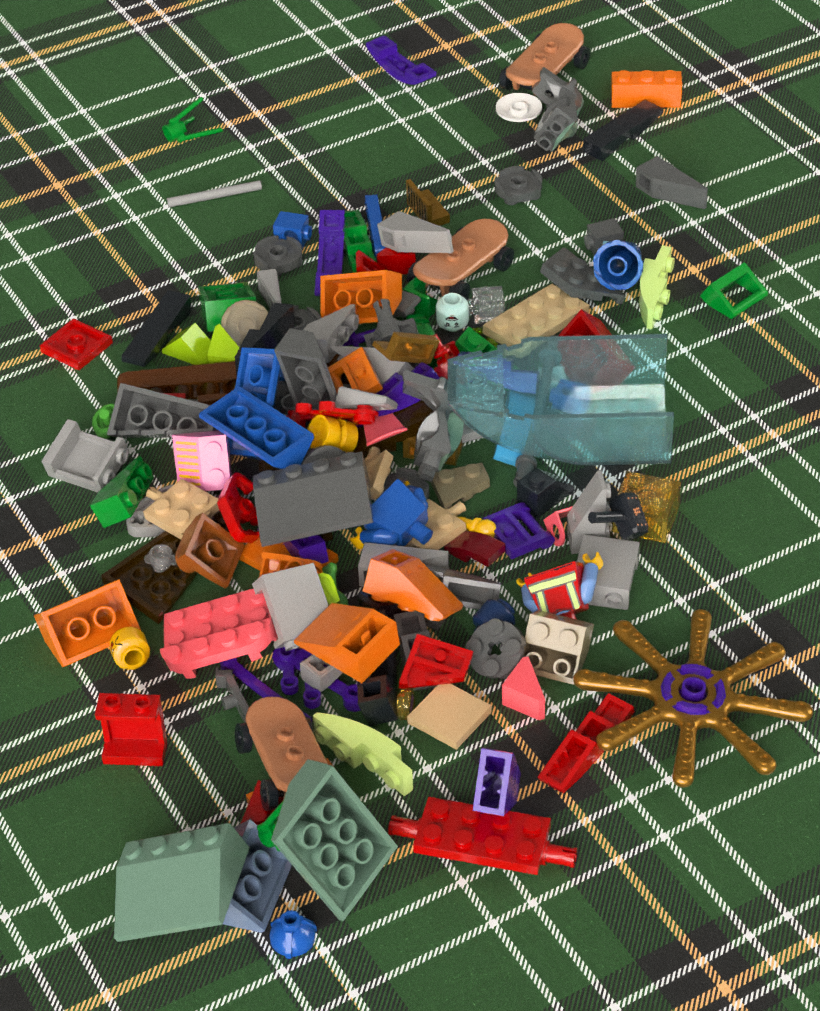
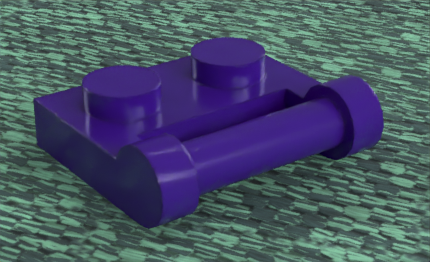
(514, 535)

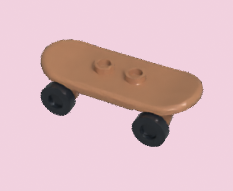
(550, 50)
(472, 248)
(283, 742)

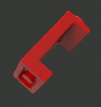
(132, 729)

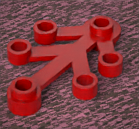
(361, 416)

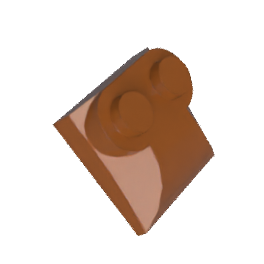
(208, 551)

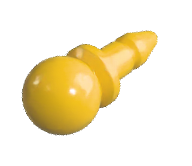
(481, 526)

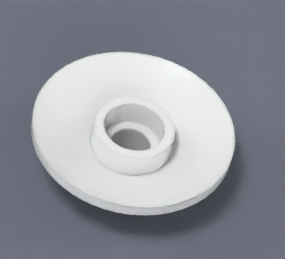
(518, 107)

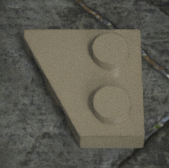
(459, 483)

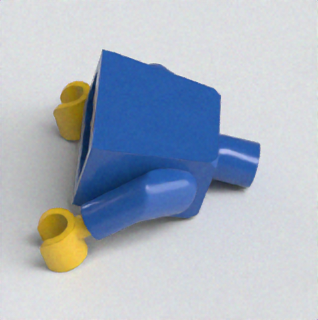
(396, 518)

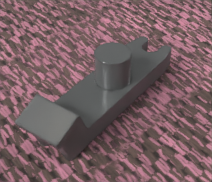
(225, 679)

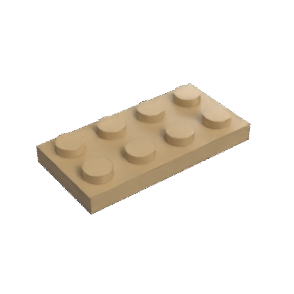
(536, 316)

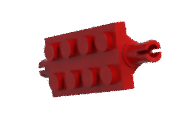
(503, 842)

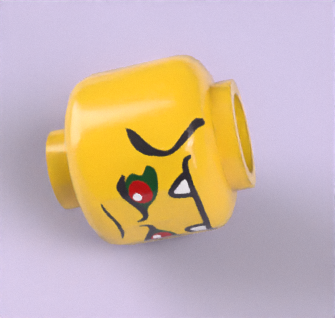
(129, 648)

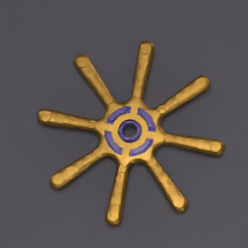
(692, 697)

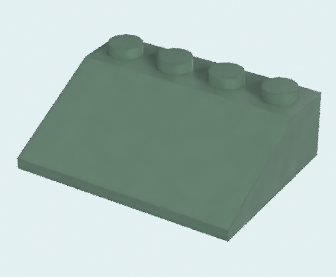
(331, 837)
(177, 881)

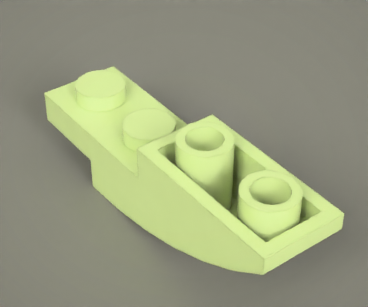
(653, 286)
(363, 744)

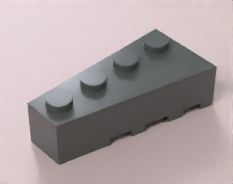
(154, 414)

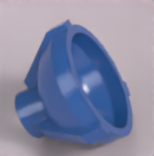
(292, 938)

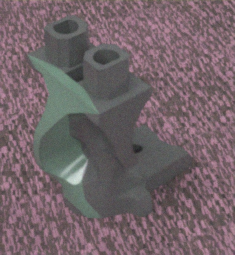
(562, 110)
(440, 431)

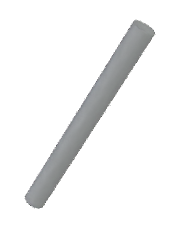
(214, 193)

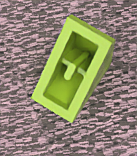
(189, 346)
(222, 347)

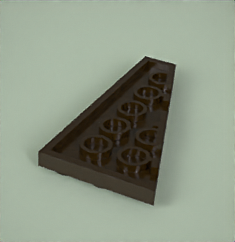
(153, 591)

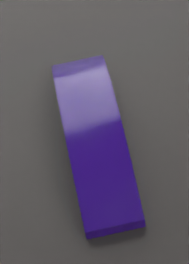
(395, 64)
(330, 245)

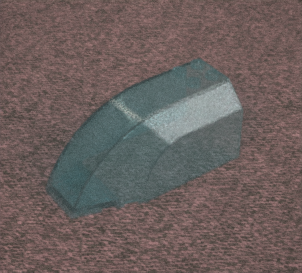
(569, 398)

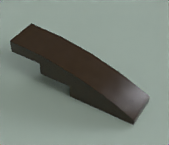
(410, 418)

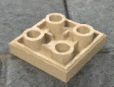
(449, 714)

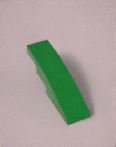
(356, 238)

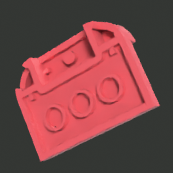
(217, 632)

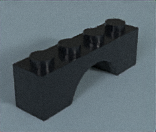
(379, 691)

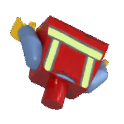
(562, 589)

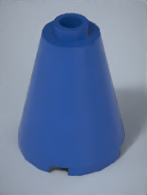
(618, 264)

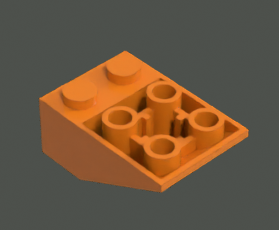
(409, 584)
(351, 639)

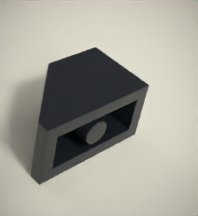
(542, 491)

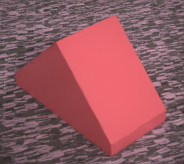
(523, 692)

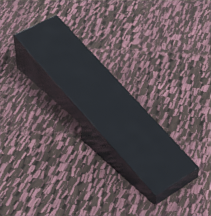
(627, 125)
(272, 330)
(154, 333)

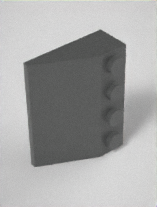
(312, 498)

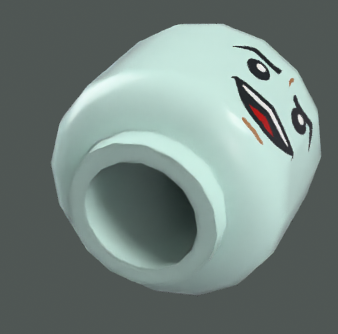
(452, 312)

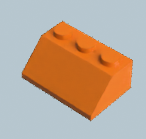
(657, 87)
(362, 290)
(86, 622)

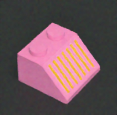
(203, 459)

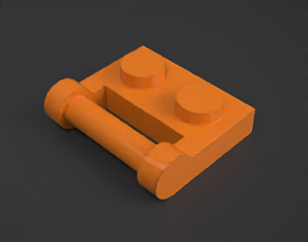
(358, 372)

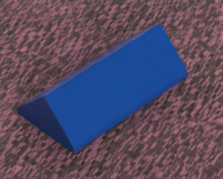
(260, 376)
(259, 428)

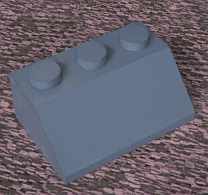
(258, 883)

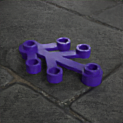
(290, 660)

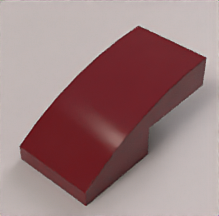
(476, 546)

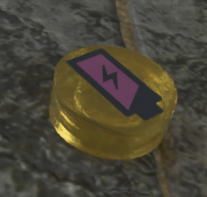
(405, 703)

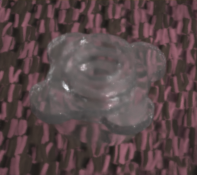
(160, 558)

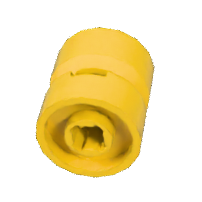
(333, 432)

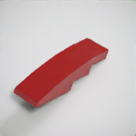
(580, 747)

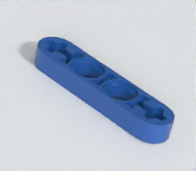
(374, 217)

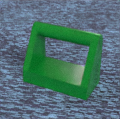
(742, 276)

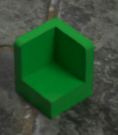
(427, 305)

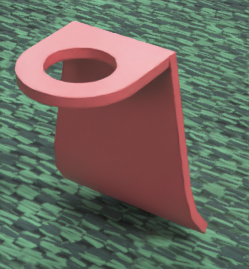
(384, 428)
(553, 519)

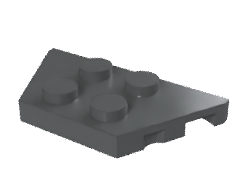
(577, 277)

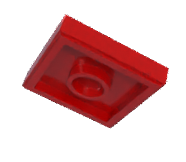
(76, 344)

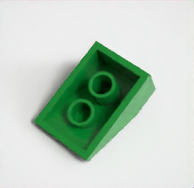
(217, 298)

